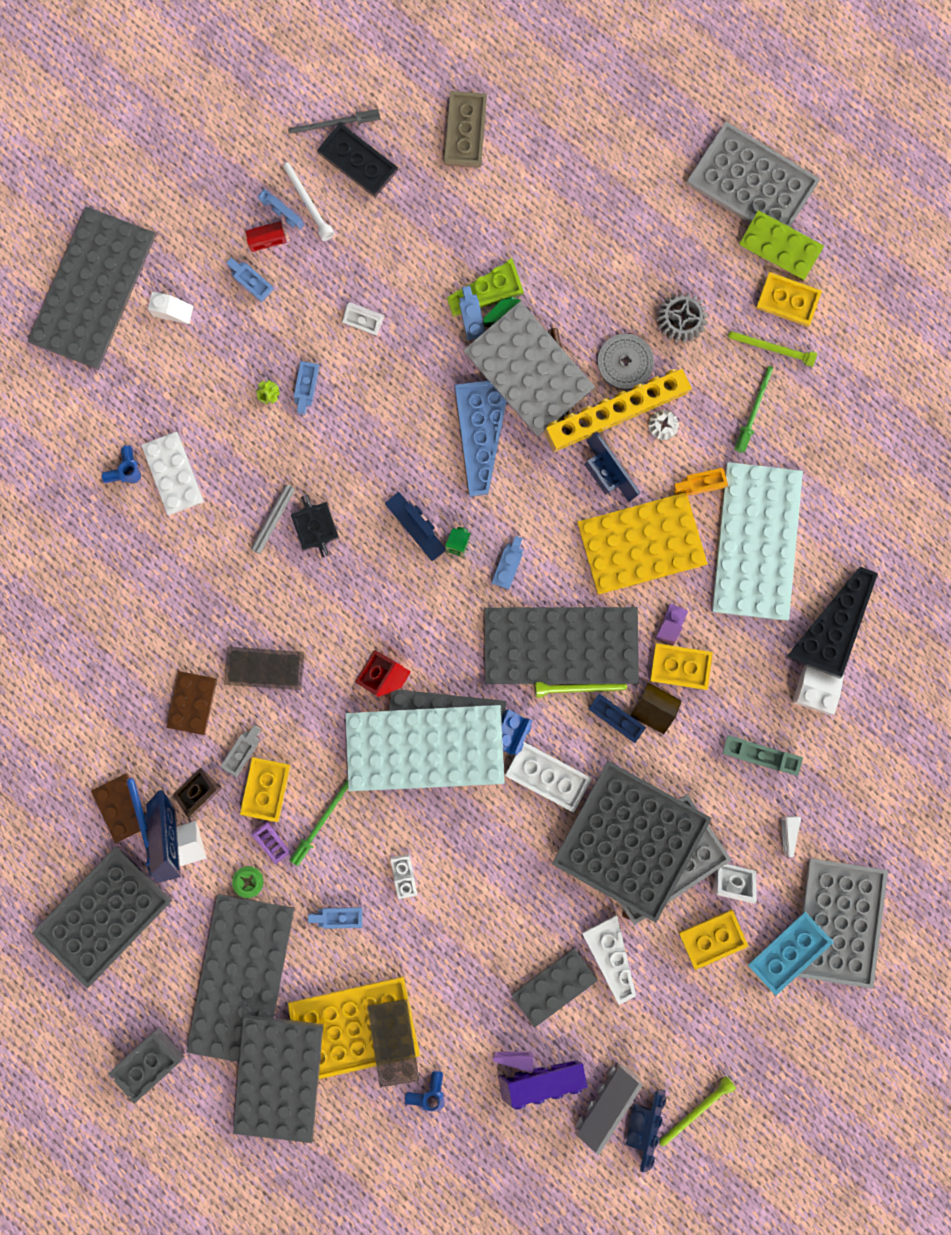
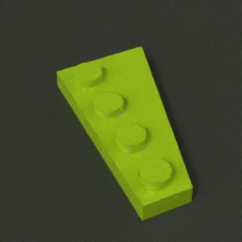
(491, 288)

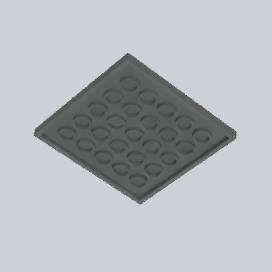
(631, 841)

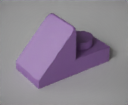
(671, 624)

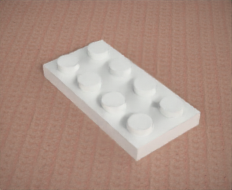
(172, 473)
(548, 777)

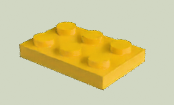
(788, 299)
(681, 666)
(265, 789)
(713, 939)

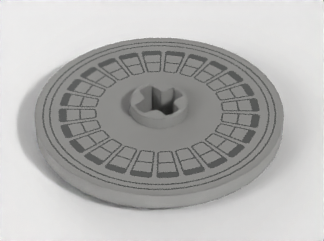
(615, 371)

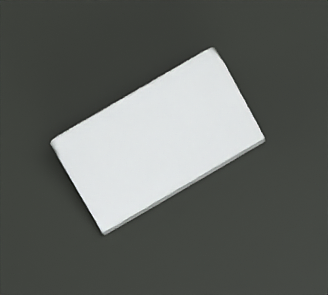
(362, 318)

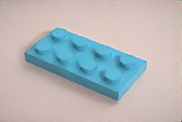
(790, 953)

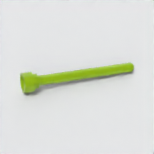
(808, 357)
(543, 689)
(726, 1086)

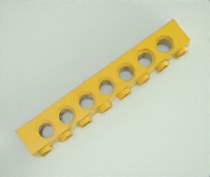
(679, 387)

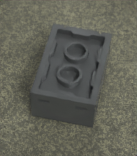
(146, 1065)

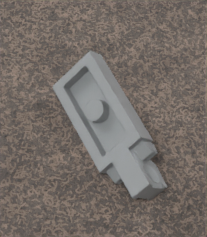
(241, 751)

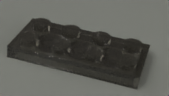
(264, 668)
(393, 1043)

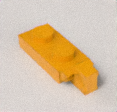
(702, 482)

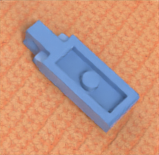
(279, 208)
(250, 280)
(471, 314)
(305, 386)
(508, 564)
(337, 917)

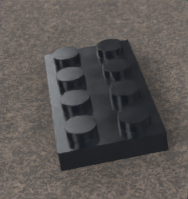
(357, 160)

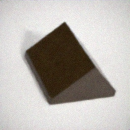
(656, 708)
(196, 792)

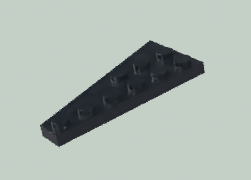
(833, 634)

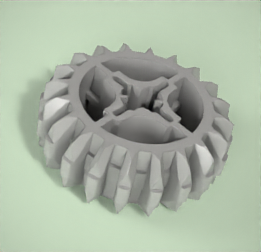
(678, 332)

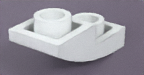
(403, 876)

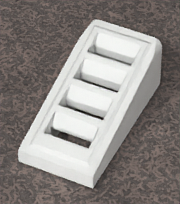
(790, 830)

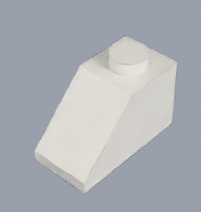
(170, 308)

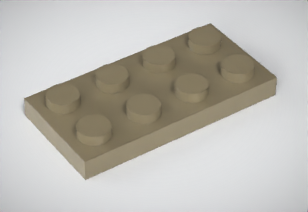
(465, 129)

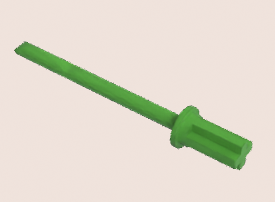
(746, 432)
(305, 845)

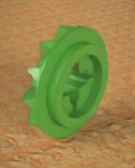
(238, 882)

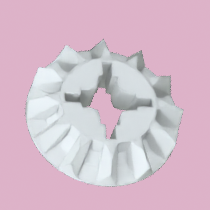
(655, 426)

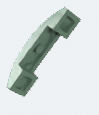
(762, 755)

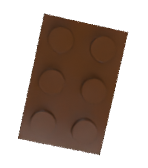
(191, 703)
(117, 808)

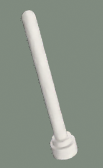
(325, 231)

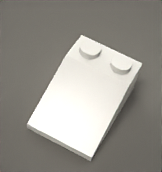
(818, 691)

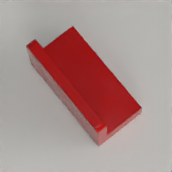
(265, 236)

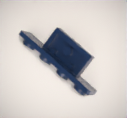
(608, 470)
(416, 526)
(644, 1129)

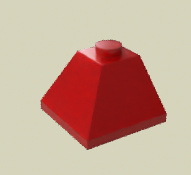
(382, 675)

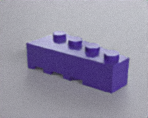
(542, 1084)

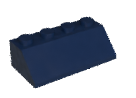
(162, 838)

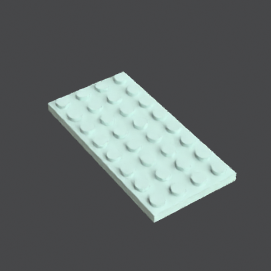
(757, 541)
(425, 748)

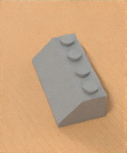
(608, 1107)

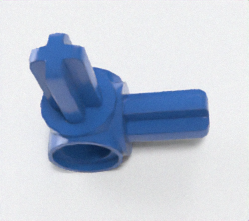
(125, 466)
(424, 1099)

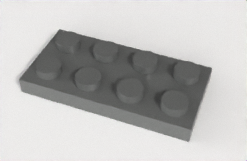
(554, 987)

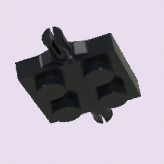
(314, 526)

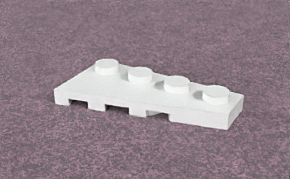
(609, 952)

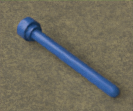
(139, 812)

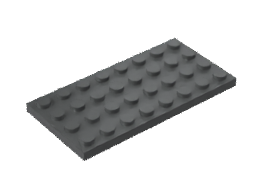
(92, 288)
(561, 645)
(239, 973)

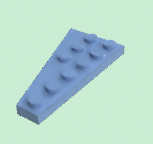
(481, 420)

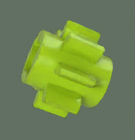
(267, 392)

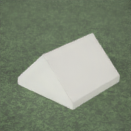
(190, 843)
(736, 883)

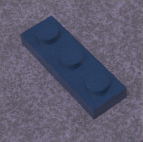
(616, 718)

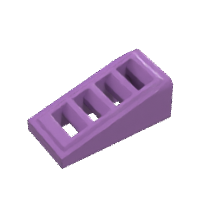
(266, 825)
(517, 1060)

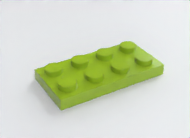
(781, 245)

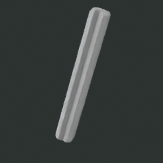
(272, 519)

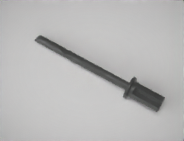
(361, 117)

